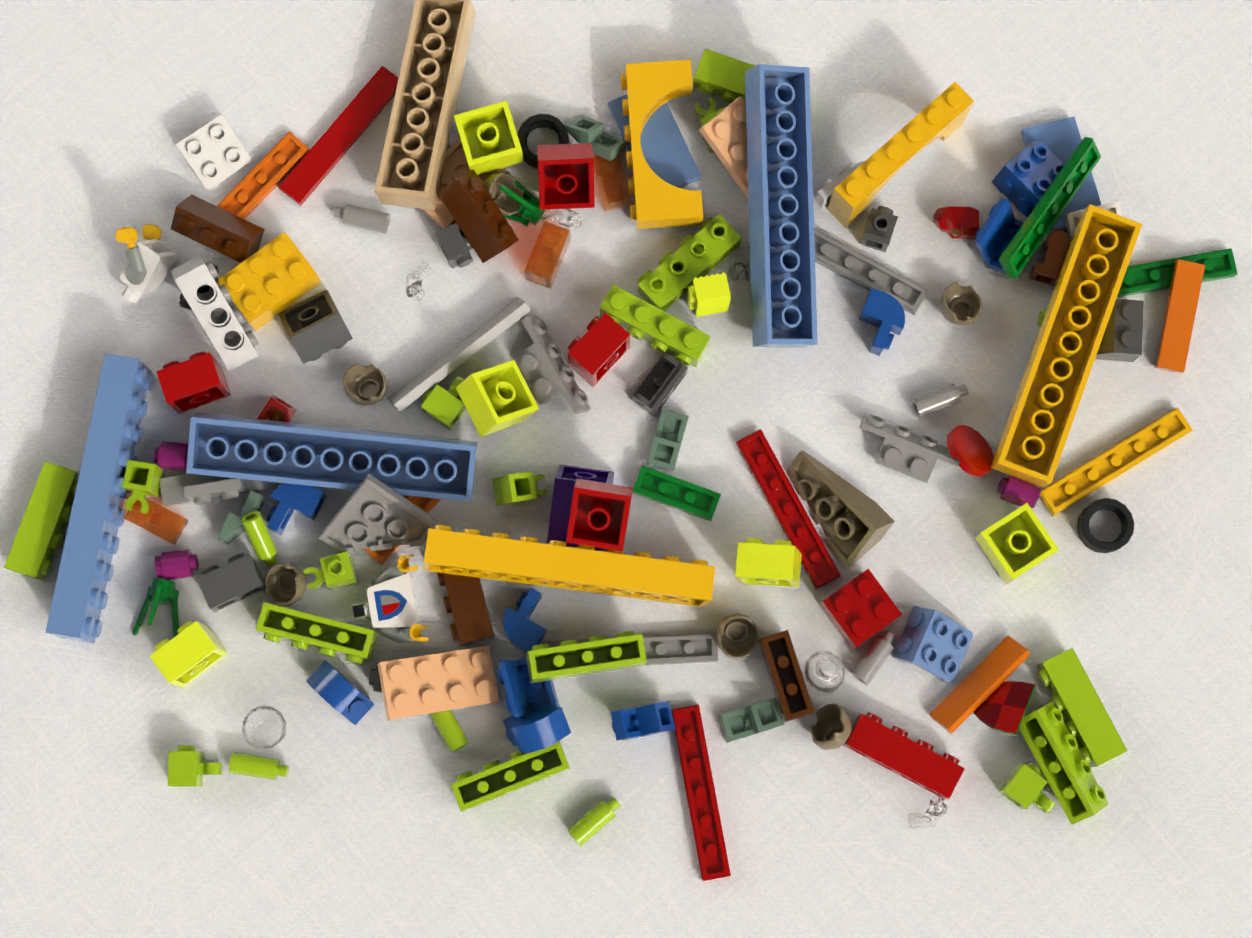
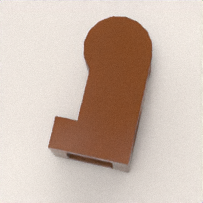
(1055, 251)

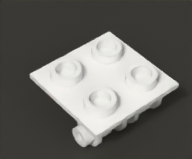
(214, 152)

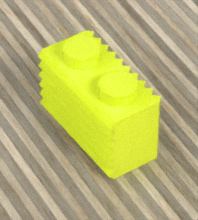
(709, 295)

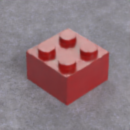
(565, 176)
(598, 348)
(193, 382)
(599, 515)
(860, 609)

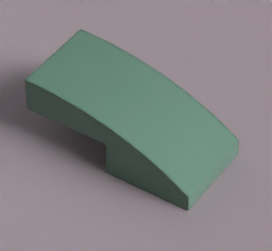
(592, 131)
(667, 439)
(233, 526)
(751, 720)

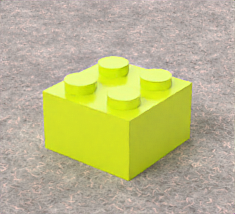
(489, 138)
(497, 398)
(1016, 543)
(768, 563)
(187, 653)

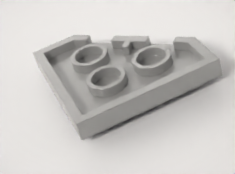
(377, 520)

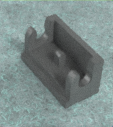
(659, 384)

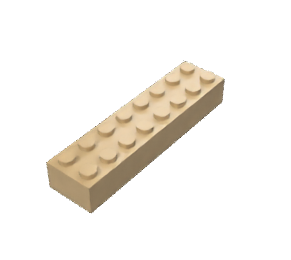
(425, 103)

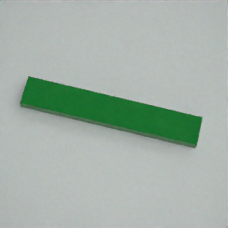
(1049, 208)
(1159, 274)

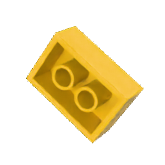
(270, 281)

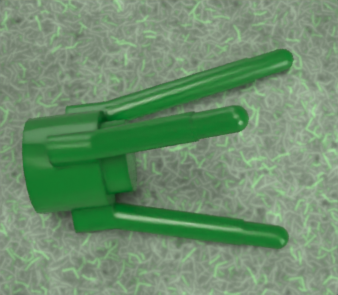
(529, 207)
(159, 593)

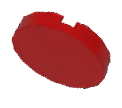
(970, 450)

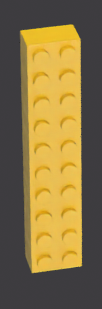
(1066, 346)
(568, 567)

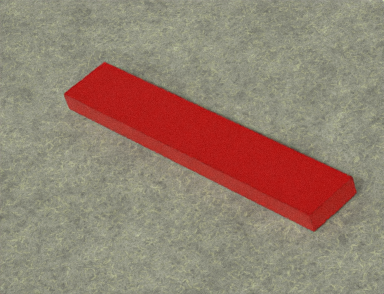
(340, 136)
(788, 508)
(700, 793)

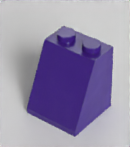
(562, 498)

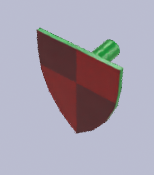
(1006, 706)

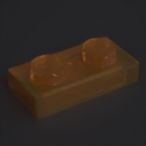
(611, 183)
(158, 521)

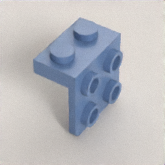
(933, 643)

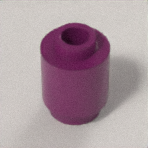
(171, 455)
(1018, 491)
(176, 564)

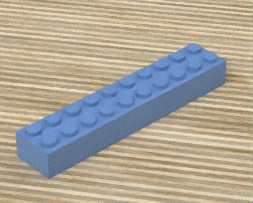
(781, 206)
(330, 456)
(99, 500)

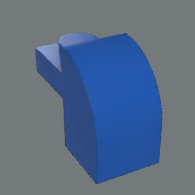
(887, 314)
(294, 497)
(519, 627)
(339, 692)
(642, 721)
(538, 729)

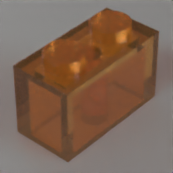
(547, 254)

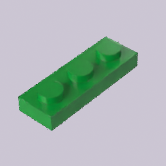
(676, 493)

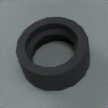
(535, 122)
(1126, 521)

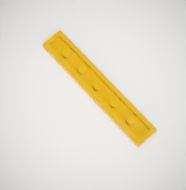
(1114, 461)

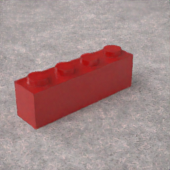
(904, 756)

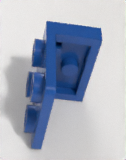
(1028, 176)
(997, 234)
(524, 696)

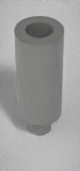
(363, 218)
(938, 399)
(874, 658)

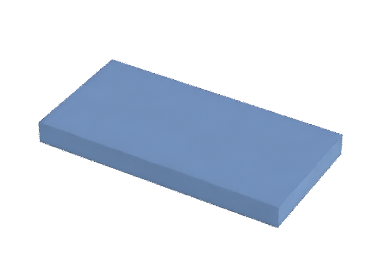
(1062, 139)
(661, 145)

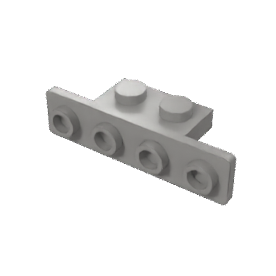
(547, 370)
(906, 451)
(203, 488)

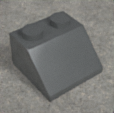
(315, 327)
(1123, 332)

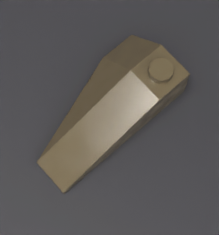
(845, 513)

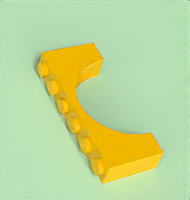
(935, 121)
(656, 201)

